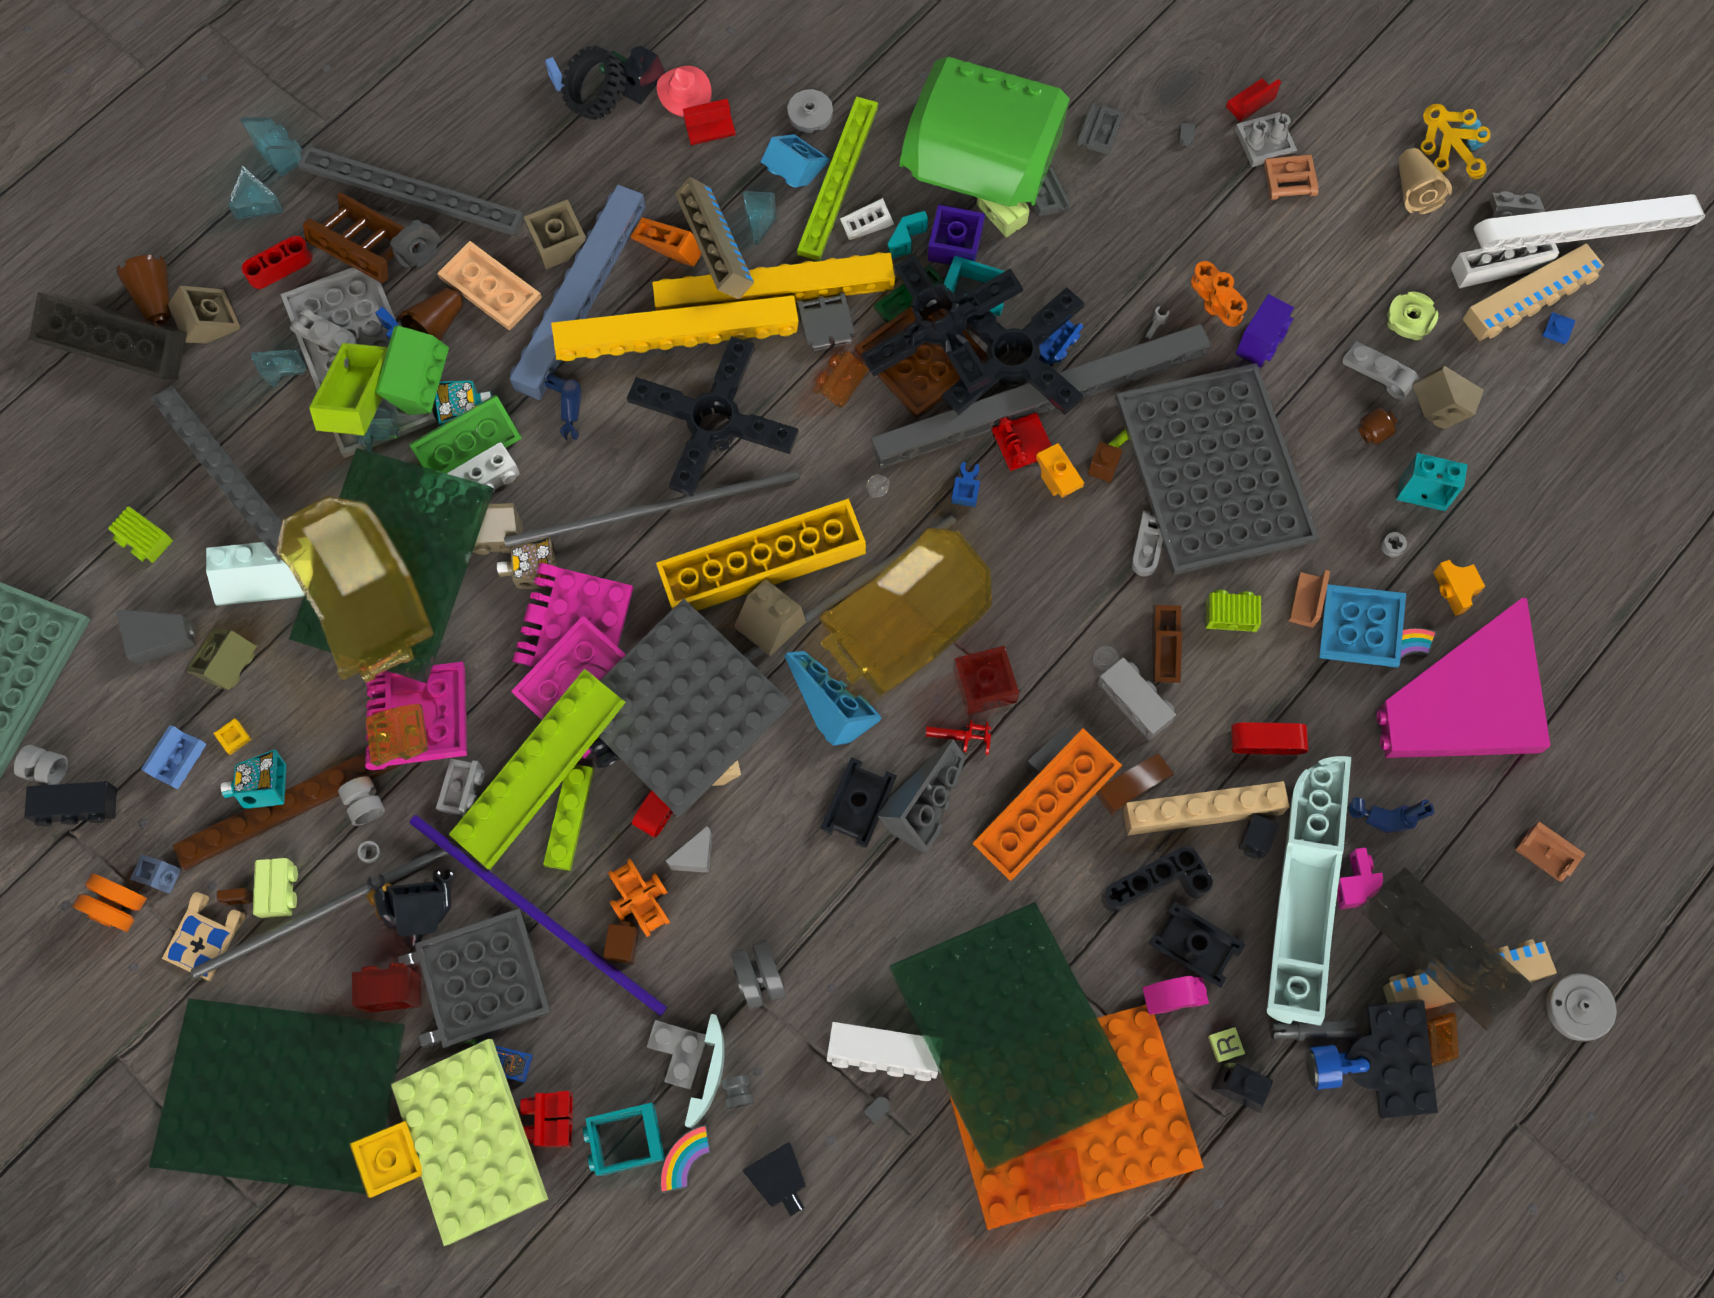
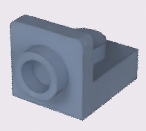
(155, 873)

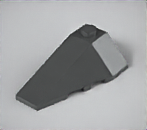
(918, 804)

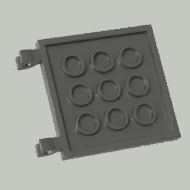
(480, 979)

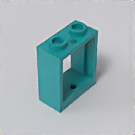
(974, 271)
(1422, 480)
(591, 1135)

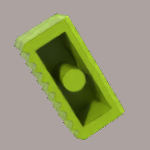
(139, 534)
(1233, 611)

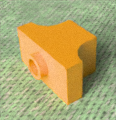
(1058, 471)
(1458, 585)

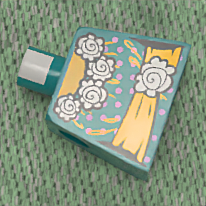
(456, 398)
(258, 781)

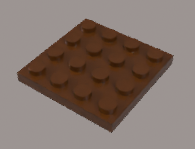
(925, 374)

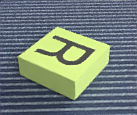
(1226, 1045)

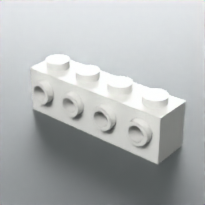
(1480, 267)
(489, 468)
(880, 1050)

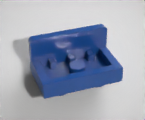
(1055, 346)

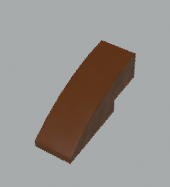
(1166, 643)
(1134, 783)

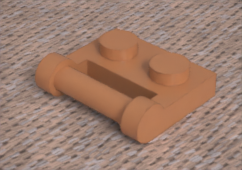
(1290, 170)

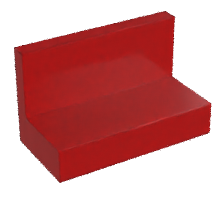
(1253, 99)
(708, 121)

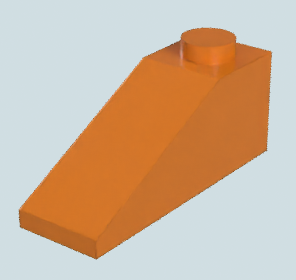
(668, 240)

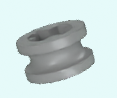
(1387, 548)

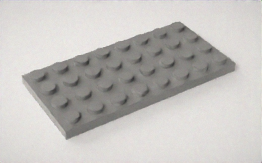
(351, 303)

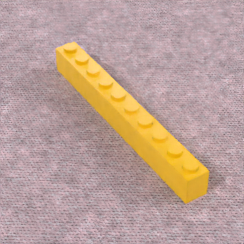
(803, 281)
(674, 328)

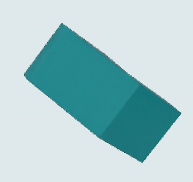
(900, 242)

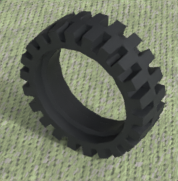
(610, 90)

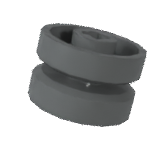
(757, 975)

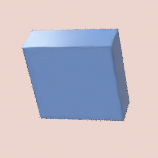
(554, 73)

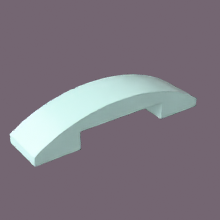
(699, 1107)

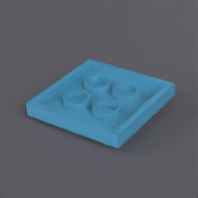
(1362, 625)

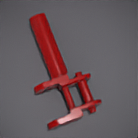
(961, 734)

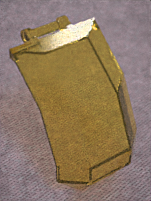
(354, 585)
(910, 610)

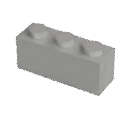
(1137, 698)

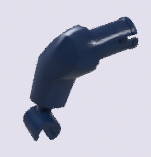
(570, 402)
(1396, 820)

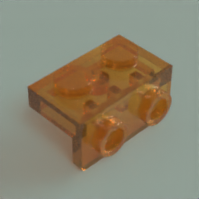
(840, 378)

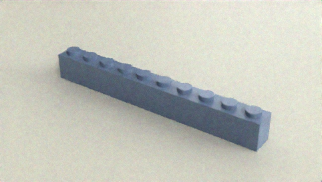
(579, 287)

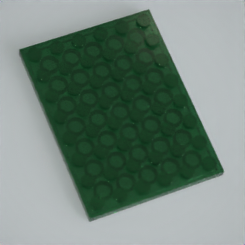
(434, 529)
(1012, 1035)
(275, 1094)

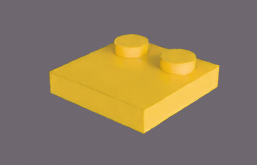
(386, 1159)

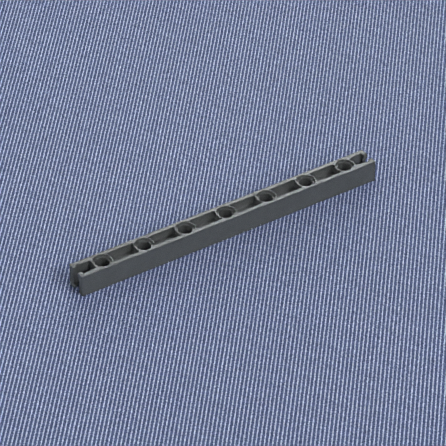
(1026, 400)

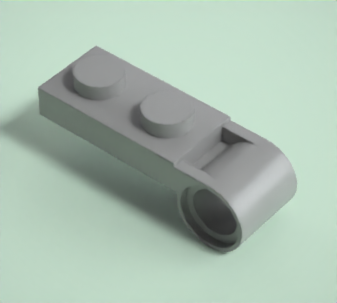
(1394, 375)

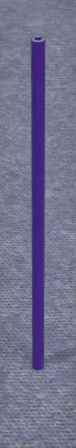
(538, 915)

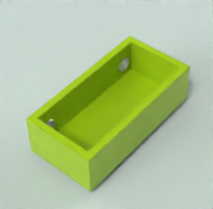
(348, 394)

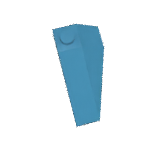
(833, 708)

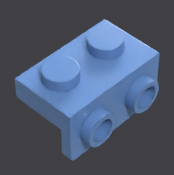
(173, 757)

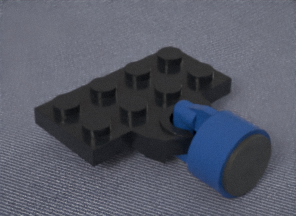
(1387, 1059)

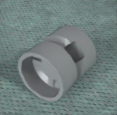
(40, 765)
(362, 803)

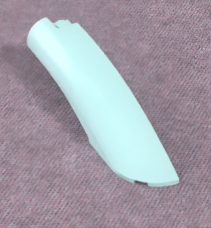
(1309, 893)

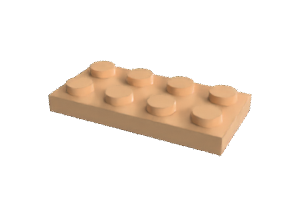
(489, 285)

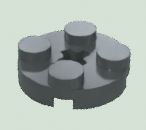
(404, 244)

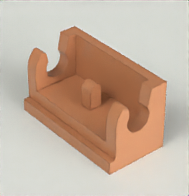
(1549, 851)

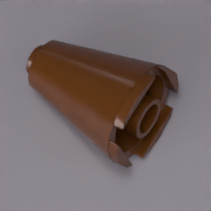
(148, 286)
(433, 314)

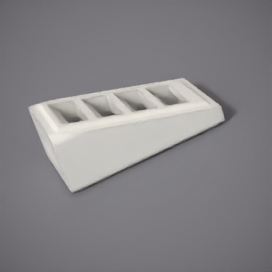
(870, 227)

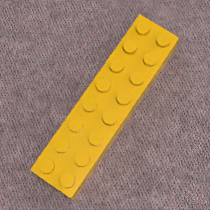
(768, 553)

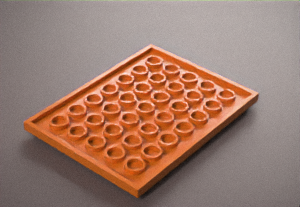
(1115, 1152)

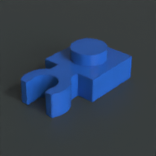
(966, 488)

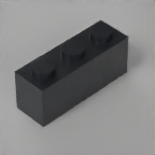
(70, 803)

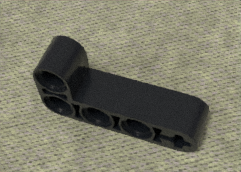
(1152, 882)

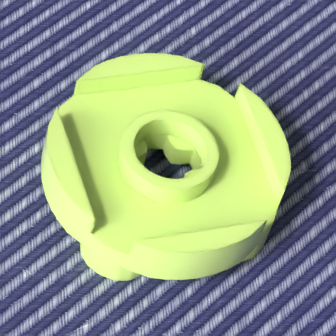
(1406, 326)

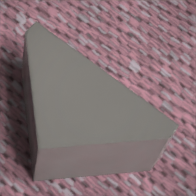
(694, 854)

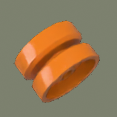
(109, 902)

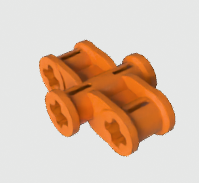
(1224, 297)
(638, 897)

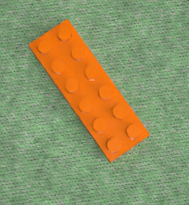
(1047, 804)

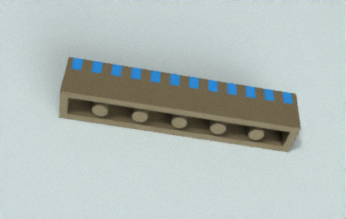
(714, 238)

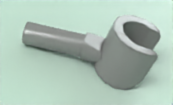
(1157, 320)

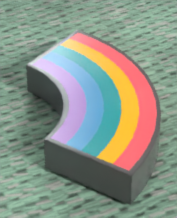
(1416, 642)
(682, 1158)

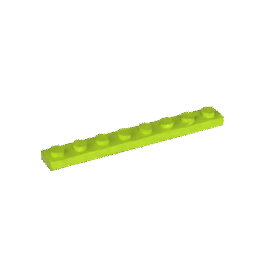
(837, 179)

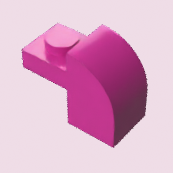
(1356, 889)
(1175, 994)

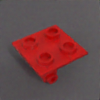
(1021, 440)

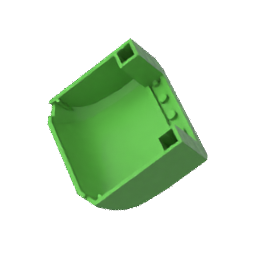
(984, 132)

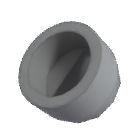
(362, 850)

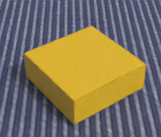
(232, 736)

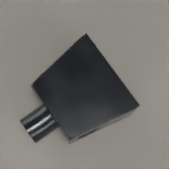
(642, 74)
(1243, 1085)
(778, 1178)

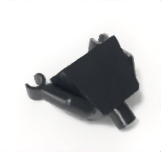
(413, 907)

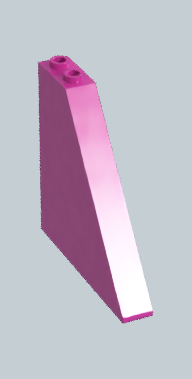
(1473, 699)

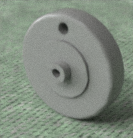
(1581, 1007)

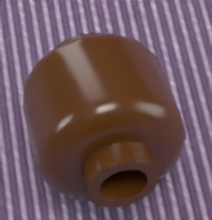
(1377, 426)

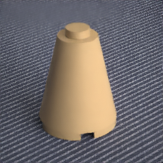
(1422, 182)

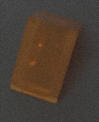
(1443, 1038)

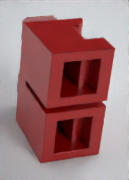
(545, 1107)

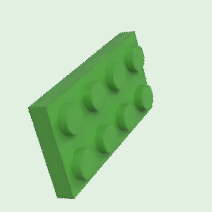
(466, 436)

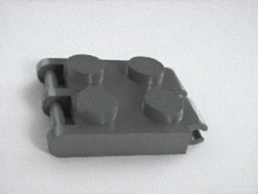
(826, 322)

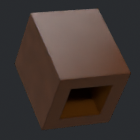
(1105, 462)
(621, 942)

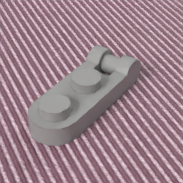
(322, 331)
(1147, 546)

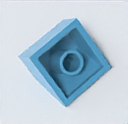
(793, 160)

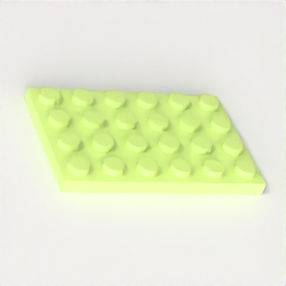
(469, 1142)

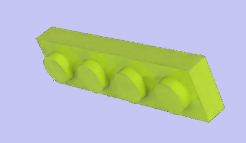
(568, 818)

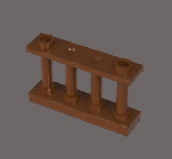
(347, 251)

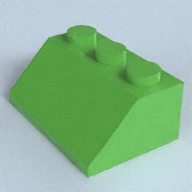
(412, 370)

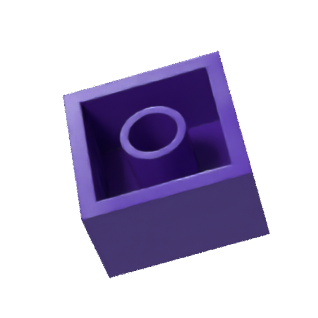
(955, 234)
(1265, 331)

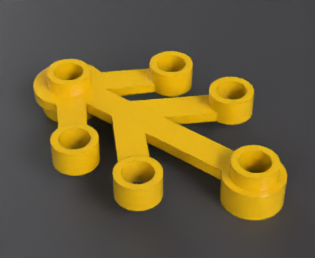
(1453, 137)

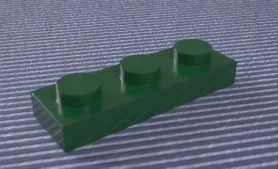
(900, 299)

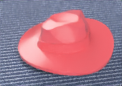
(683, 89)

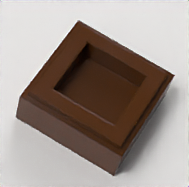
(235, 896)

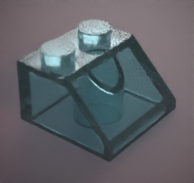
(273, 143)

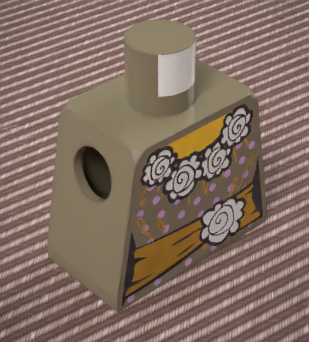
(525, 562)

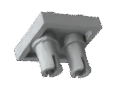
(1266, 138)

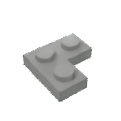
(685, 1048)

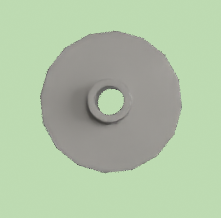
(809, 120)

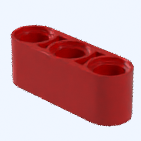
(266, 263)
(1269, 738)
(652, 815)

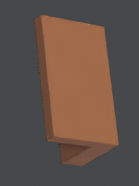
(1309, 599)

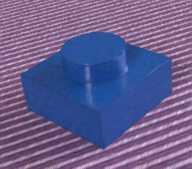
(1558, 328)

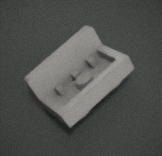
(1508, 204)
(460, 787)

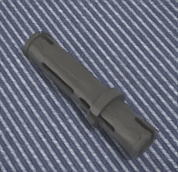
(1303, 1030)

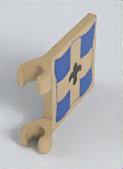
(200, 937)

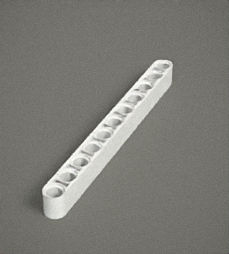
(1588, 222)

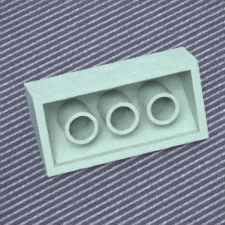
(248, 575)

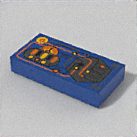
(514, 1063)

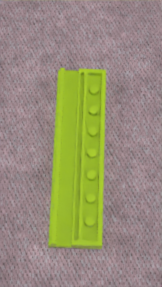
(537, 769)

